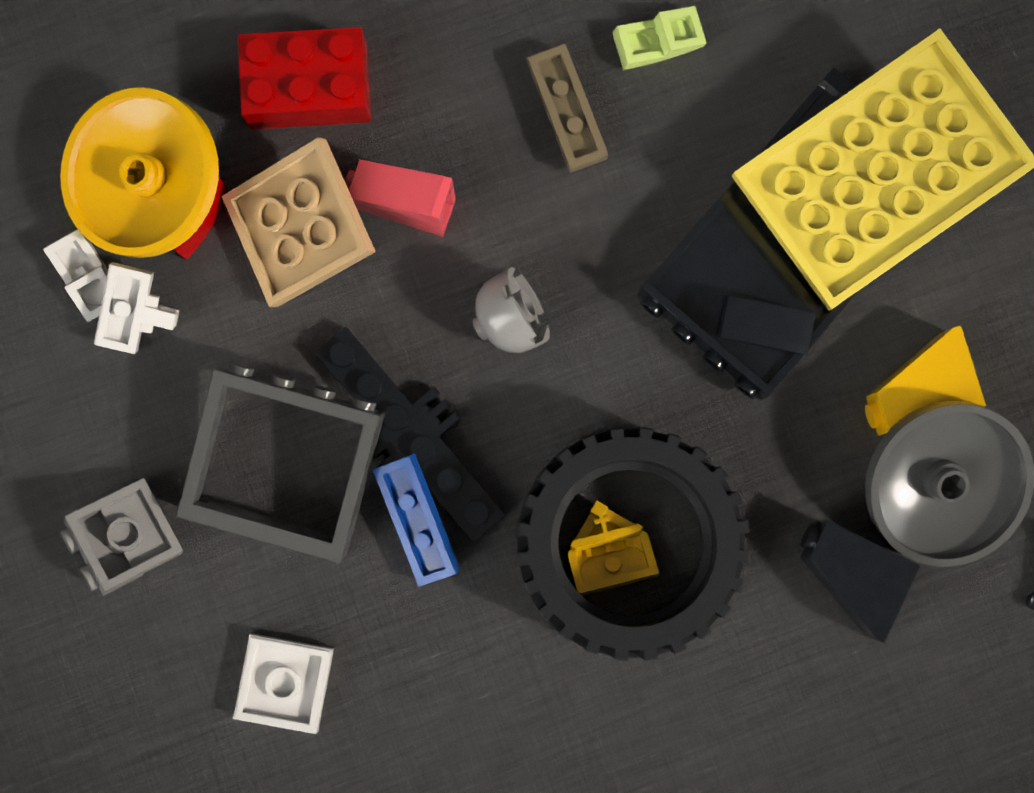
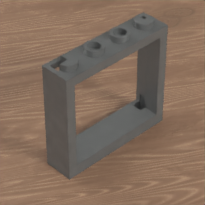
(265, 527)

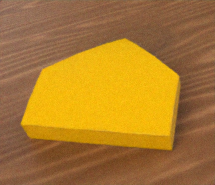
(610, 552)

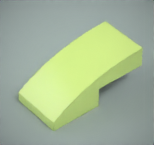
(659, 39)

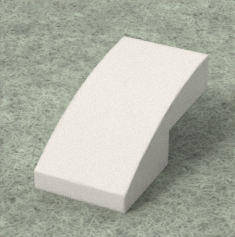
(81, 271)

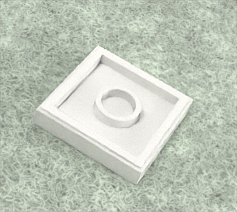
(283, 683)

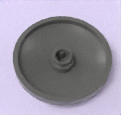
(949, 483)

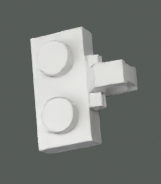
(130, 309)

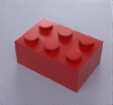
(304, 78)

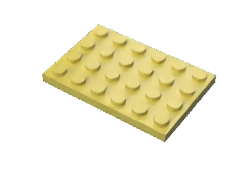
(884, 169)

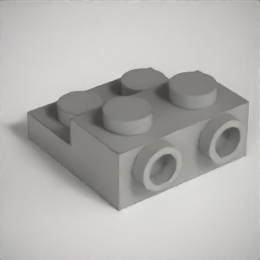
(120, 537)

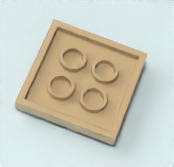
(298, 223)

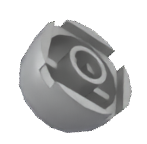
(508, 314)

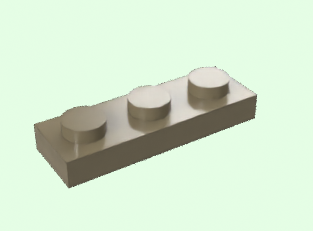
(567, 108)

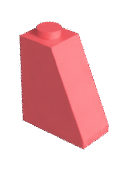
(402, 195)

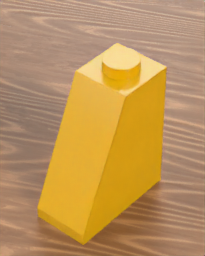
(932, 375)

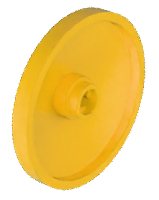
(139, 173)

